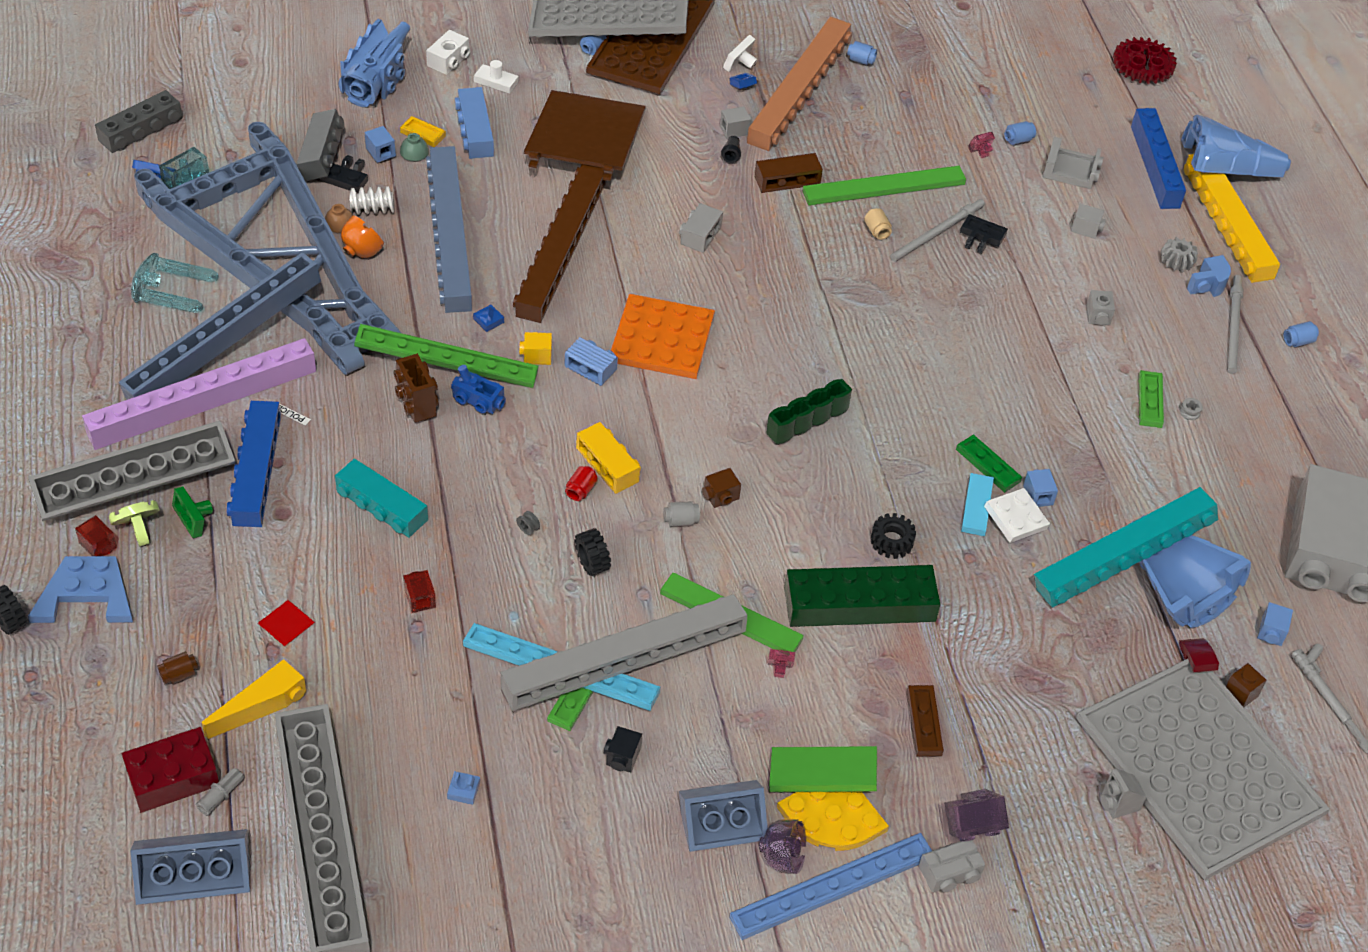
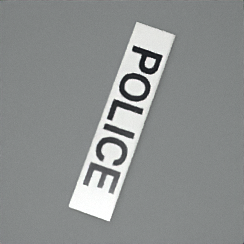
(294, 415)

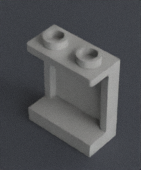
(1072, 166)

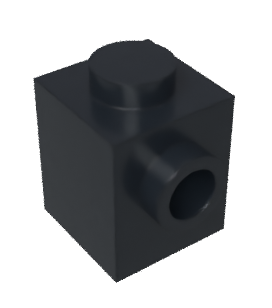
(623, 749)

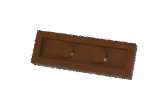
(925, 720)

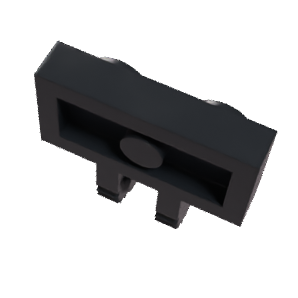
(345, 177)
(984, 231)

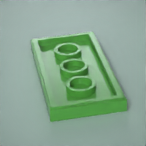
(823, 769)

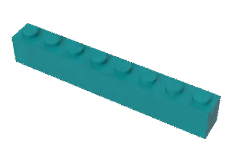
(1126, 547)

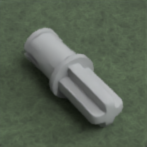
(219, 791)

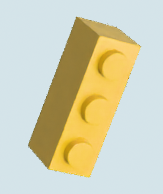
(608, 457)

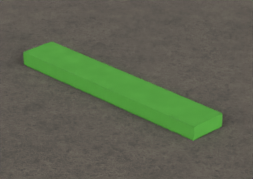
(758, 626)

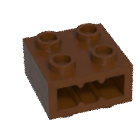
(416, 388)

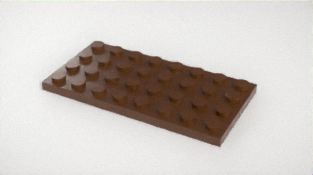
(647, 59)

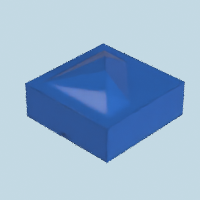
(743, 80)
(488, 318)

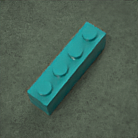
(381, 498)

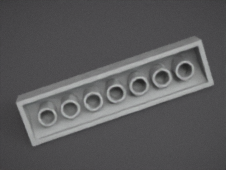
(131, 470)

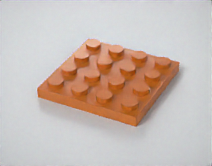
(662, 336)

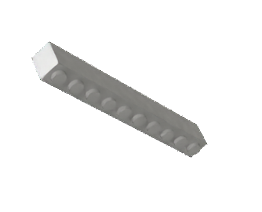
(622, 652)

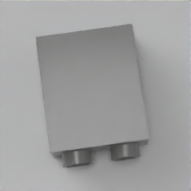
(1330, 533)

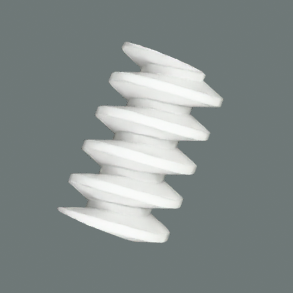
(371, 200)

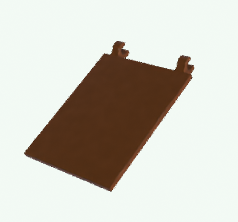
(585, 131)

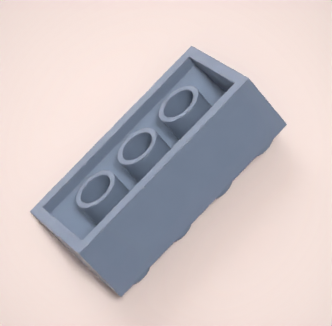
(190, 866)

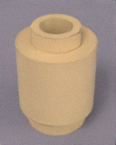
(878, 223)

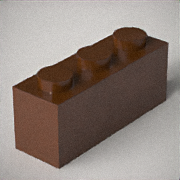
(788, 172)

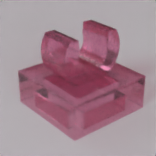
(982, 144)
(781, 660)

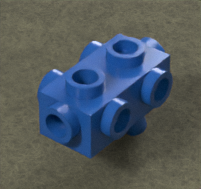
(477, 391)

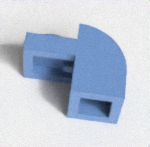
(1211, 277)

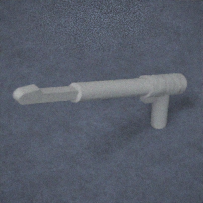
(1312, 671)

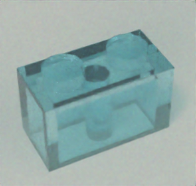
(184, 168)

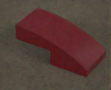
(1199, 654)

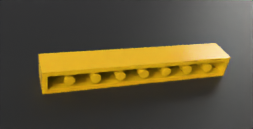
(1234, 223)

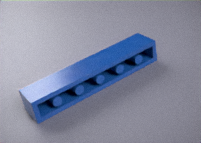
(1158, 158)
(255, 464)

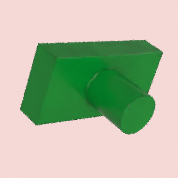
(190, 512)

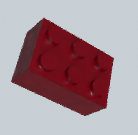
(170, 769)

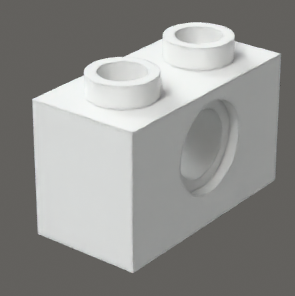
(447, 52)

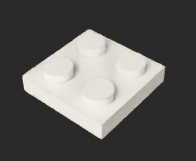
(1017, 515)

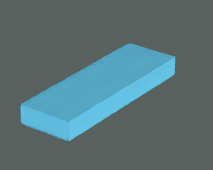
(975, 514)

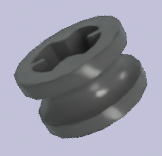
(528, 522)

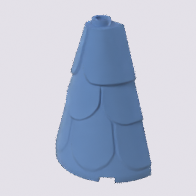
(1231, 151)
(1196, 579)

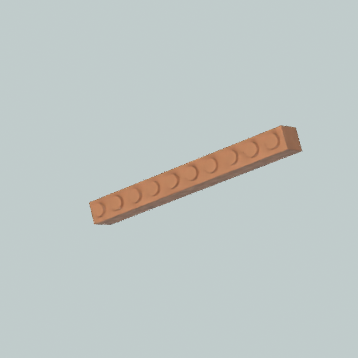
(799, 84)

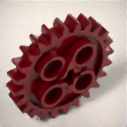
(1136, 54)

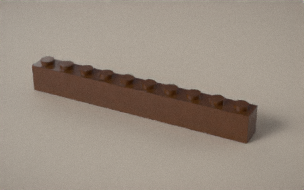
(559, 244)

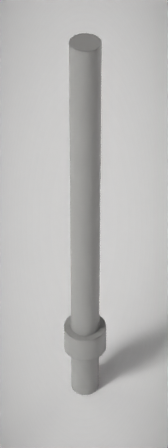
(964, 212)
(1236, 295)

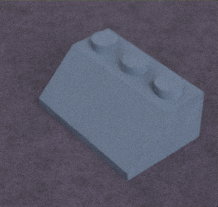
(723, 815)

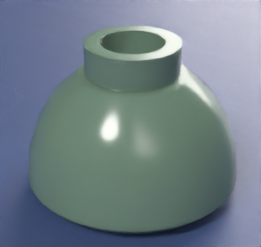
(414, 148)

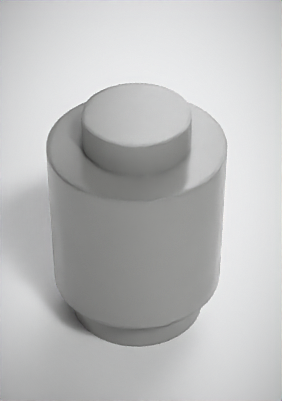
(681, 513)

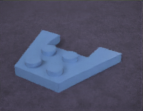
(84, 581)

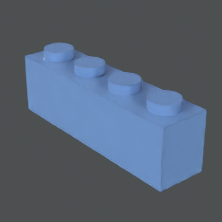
(475, 123)

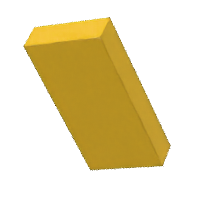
(430, 133)

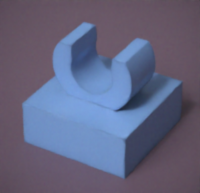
(463, 788)

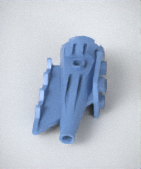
(374, 64)

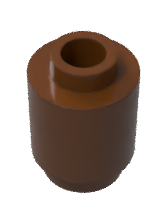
(177, 668)

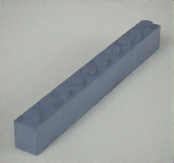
(449, 231)
(224, 327)

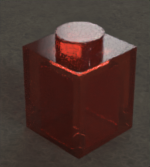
(96, 537)
(419, 591)

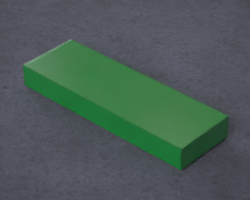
(989, 463)

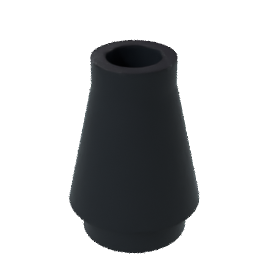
(731, 151)

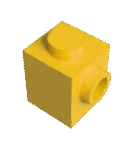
(536, 348)

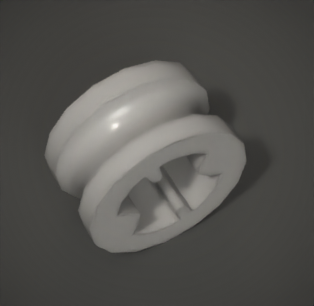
(1196, 407)

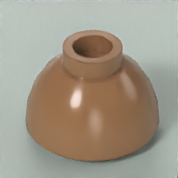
(337, 217)

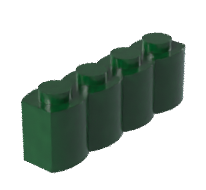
(808, 411)

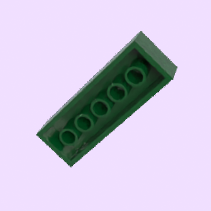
(861, 595)

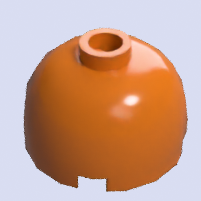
(360, 239)

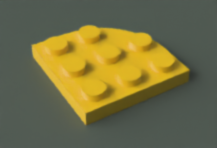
(835, 818)

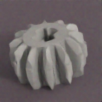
(1179, 254)

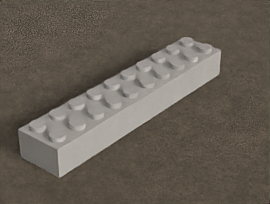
(321, 831)

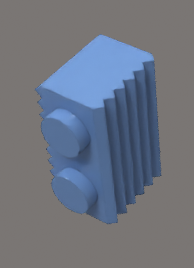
(591, 361)

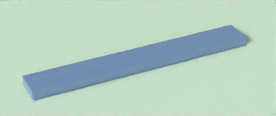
(829, 886)

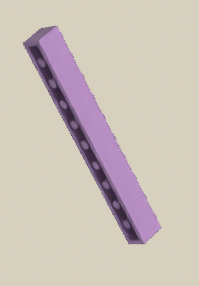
(199, 393)

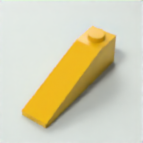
(264, 696)

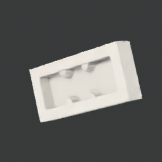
(741, 54)
(496, 78)

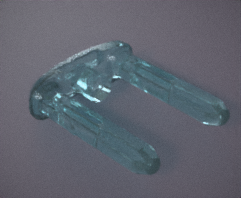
(146, 275)

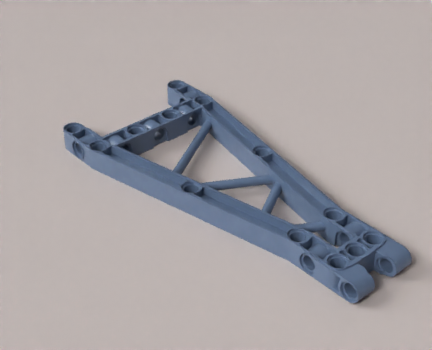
(272, 159)

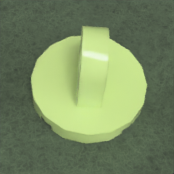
(134, 514)

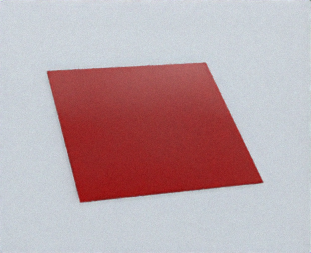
(286, 622)

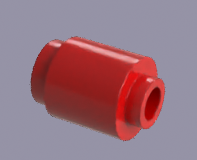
(581, 483)

